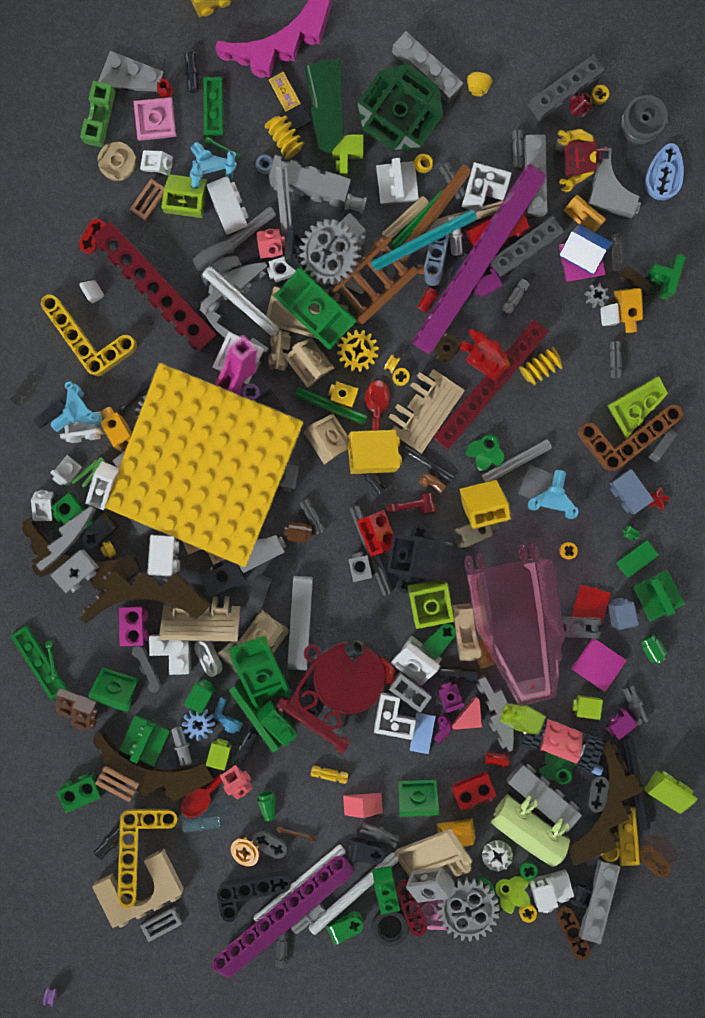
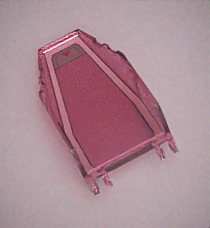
(520, 621)

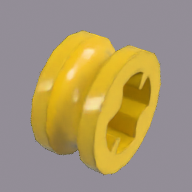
(604, 90)
(392, 363)
(396, 372)
(574, 550)
(533, 915)

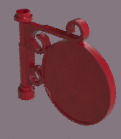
(341, 686)

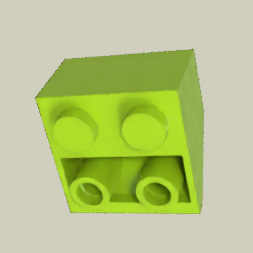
(182, 199)
(666, 790)

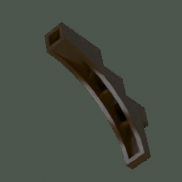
(127, 565)
(119, 589)
(176, 781)
(621, 787)

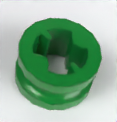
(530, 876)

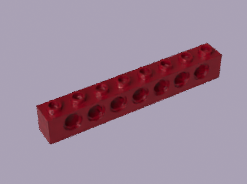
(110, 234)
(488, 388)

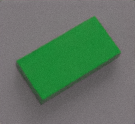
(637, 558)

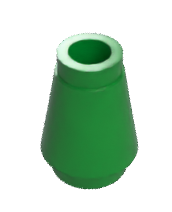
(266, 802)

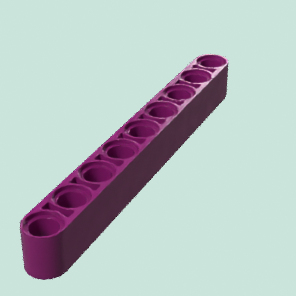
(283, 916)

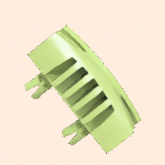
(531, 831)

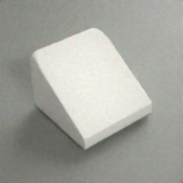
(91, 290)
(610, 315)

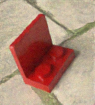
(487, 356)

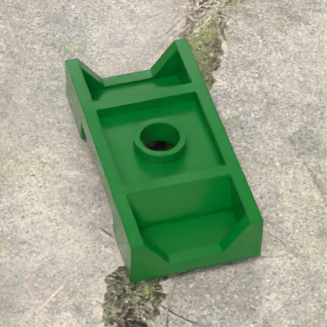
(297, 297)
(254, 659)

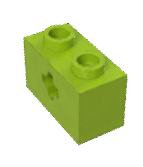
(522, 718)

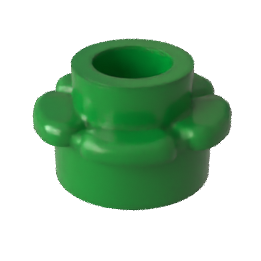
(631, 533)

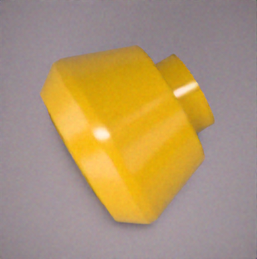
(479, 83)

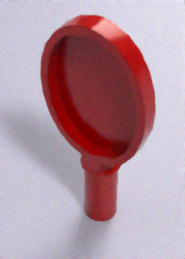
(377, 401)
(199, 800)

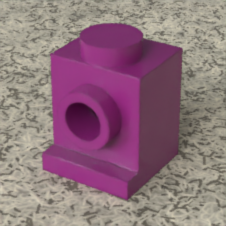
(487, 284)
(456, 702)
(620, 724)

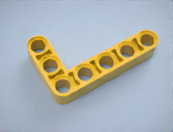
(82, 341)
(131, 848)

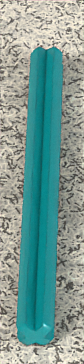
(423, 240)

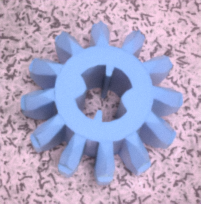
(198, 731)

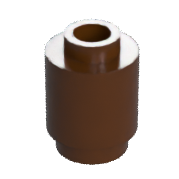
(298, 532)

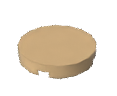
(117, 161)

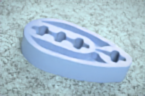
(674, 178)

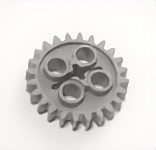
(345, 259)
(474, 925)

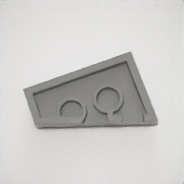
(129, 74)

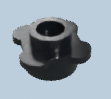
(353, 649)

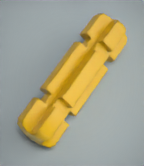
(329, 774)

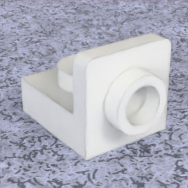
(156, 162)
(66, 471)
(41, 506)

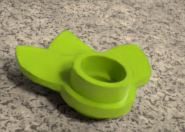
(515, 895)

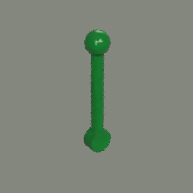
(208, 140)
(54, 676)

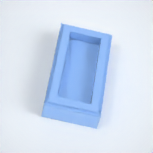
(422, 733)

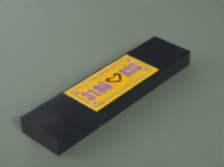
(287, 97)

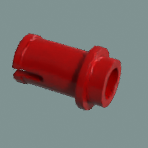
(161, 88)
(427, 299)
(497, 759)

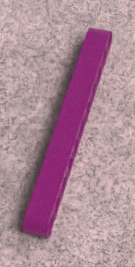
(479, 258)

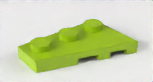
(637, 404)

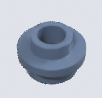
(260, 160)

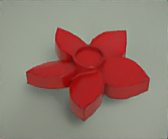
(658, 499)

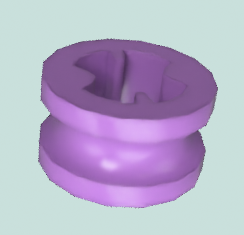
(251, 386)
(50, 997)

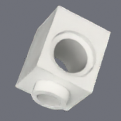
(279, 277)

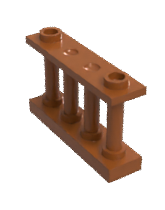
(391, 286)

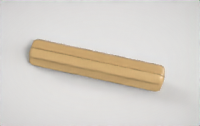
(406, 217)

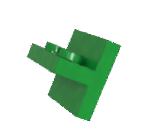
(667, 276)
(658, 596)
(114, 689)
(144, 740)
(418, 798)

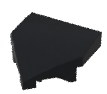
(293, 250)

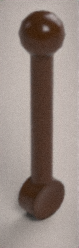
(280, 829)

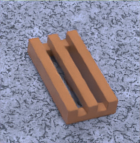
(157, 200)
(99, 782)

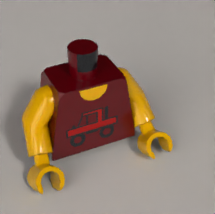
(580, 156)

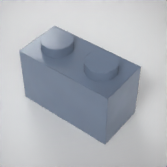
(630, 491)
(622, 613)

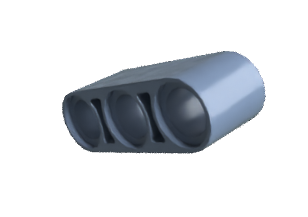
(436, 264)

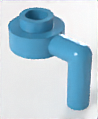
(231, 724)

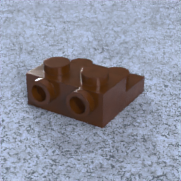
(79, 708)

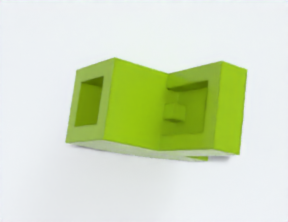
(349, 148)

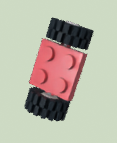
(566, 744)

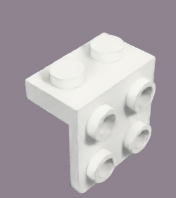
(78, 430)

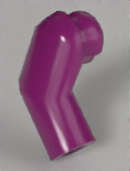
(444, 728)

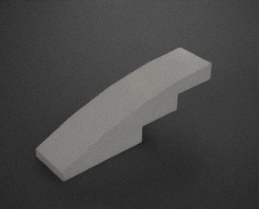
(70, 532)

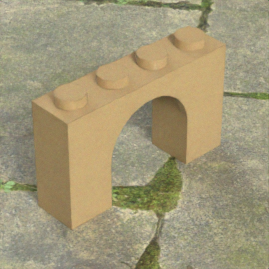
(166, 888)

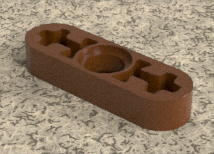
(583, 942)

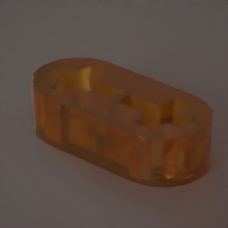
(657, 858)

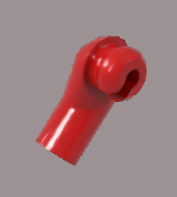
(389, 671)

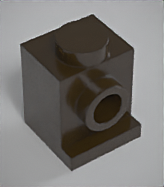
(452, 342)

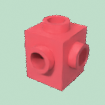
(270, 243)
(236, 782)

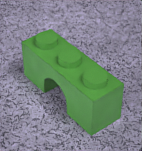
(101, 104)

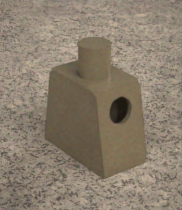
(466, 535)

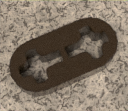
(636, 280)

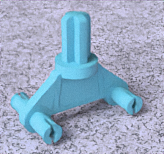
(209, 163)
(75, 410)
(555, 497)

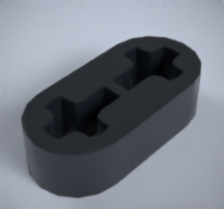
(49, 414)

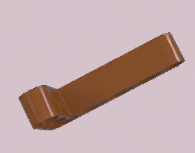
(632, 441)

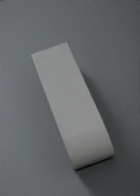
(300, 622)

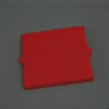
(591, 603)

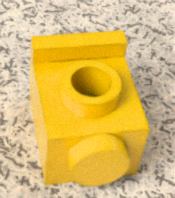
(350, 397)

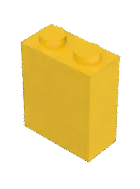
(373, 451)
(485, 504)

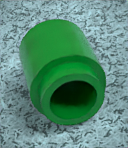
(654, 649)

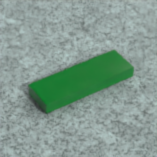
(213, 106)

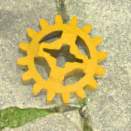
(366, 352)

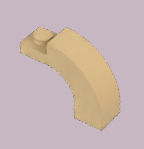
(465, 632)

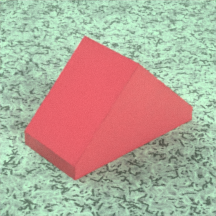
(469, 717)
(363, 805)

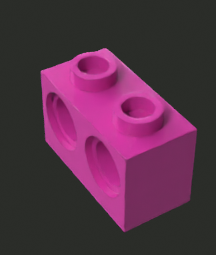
(126, 625)

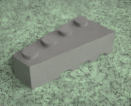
(312, 183)

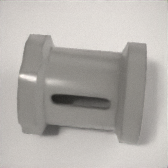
(355, 203)

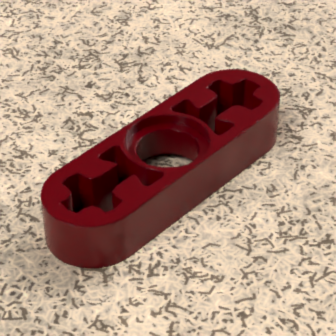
(411, 923)

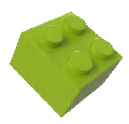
(430, 603)

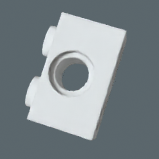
(101, 485)

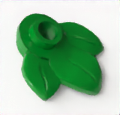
(484, 455)
(554, 766)

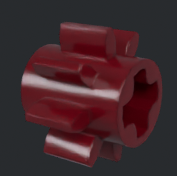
(580, 104)

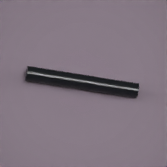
(428, 463)

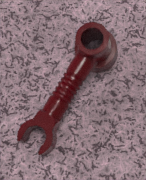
(426, 503)

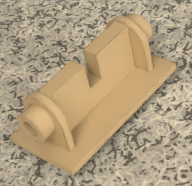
(277, 357)

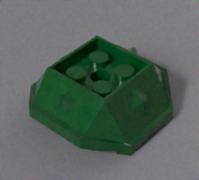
(403, 89)

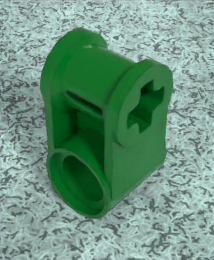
(437, 642)
(342, 928)

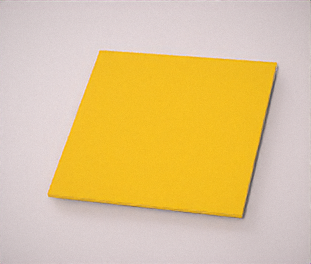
(203, 464)

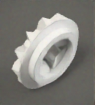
(499, 847)

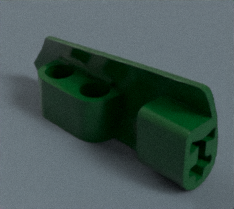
(326, 97)

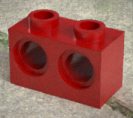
(376, 532)
(471, 785)

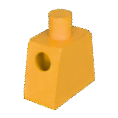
(628, 300)
(116, 429)
(462, 829)

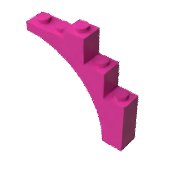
(285, 44)
(238, 366)

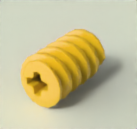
(284, 136)
(541, 366)

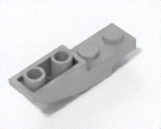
(240, 279)
(497, 702)

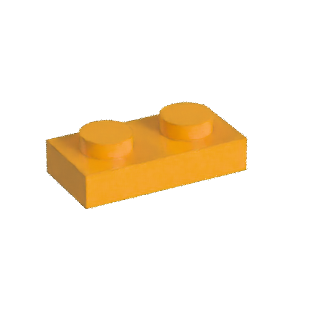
(584, 214)

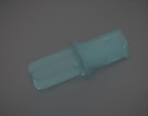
(201, 824)

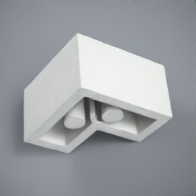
(485, 182)
(226, 201)
(162, 556)
(178, 651)
(390, 722)
(550, 889)

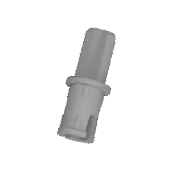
(181, 746)
(309, 918)

